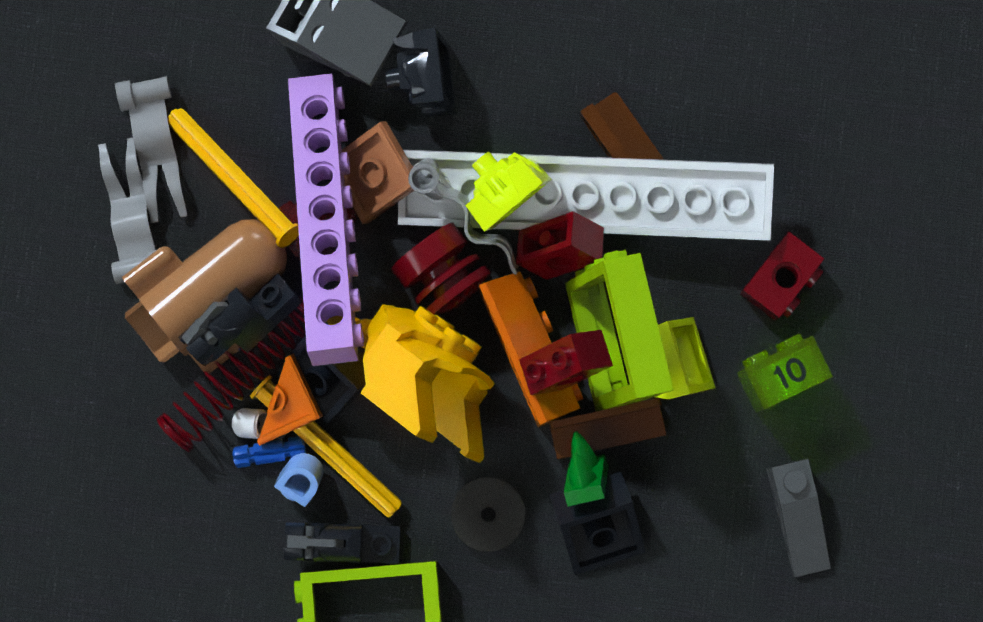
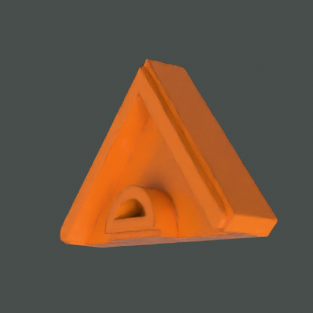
(290, 404)

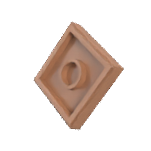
(377, 172)

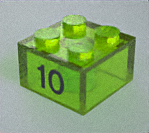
(783, 374)

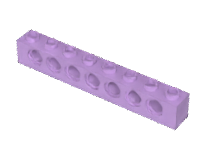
(307, 99)

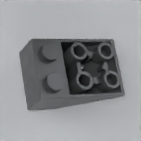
(339, 33)

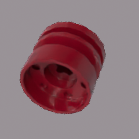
(440, 270)

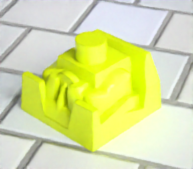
(503, 187)
(685, 358)

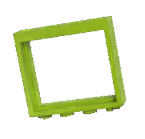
(634, 324)
(305, 586)

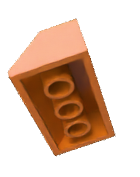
(522, 333)

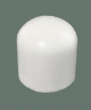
(245, 422)

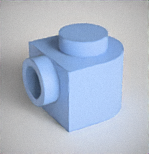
(300, 478)

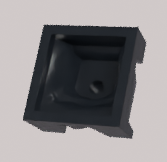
(424, 72)

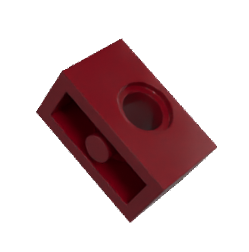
(559, 245)
(789, 255)
(566, 362)

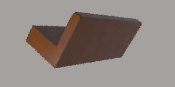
(618, 130)
(610, 427)

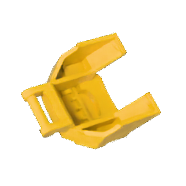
(424, 375)

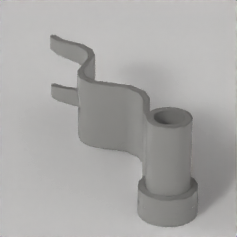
(152, 138)
(427, 184)
(129, 214)

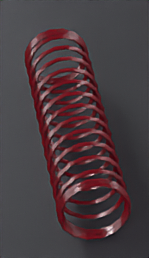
(181, 436)

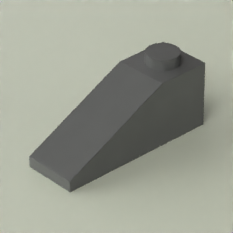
(799, 516)

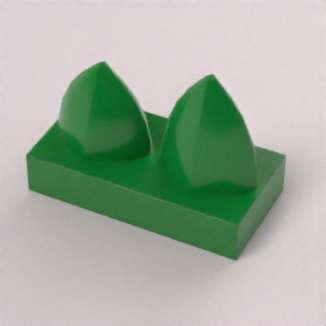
(585, 473)

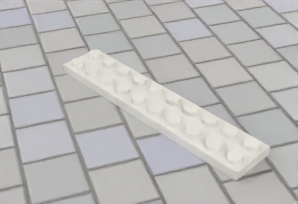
(615, 193)

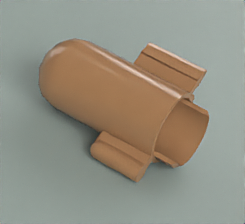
(180, 292)

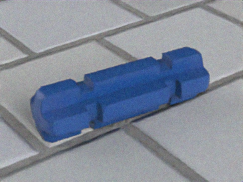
(268, 453)

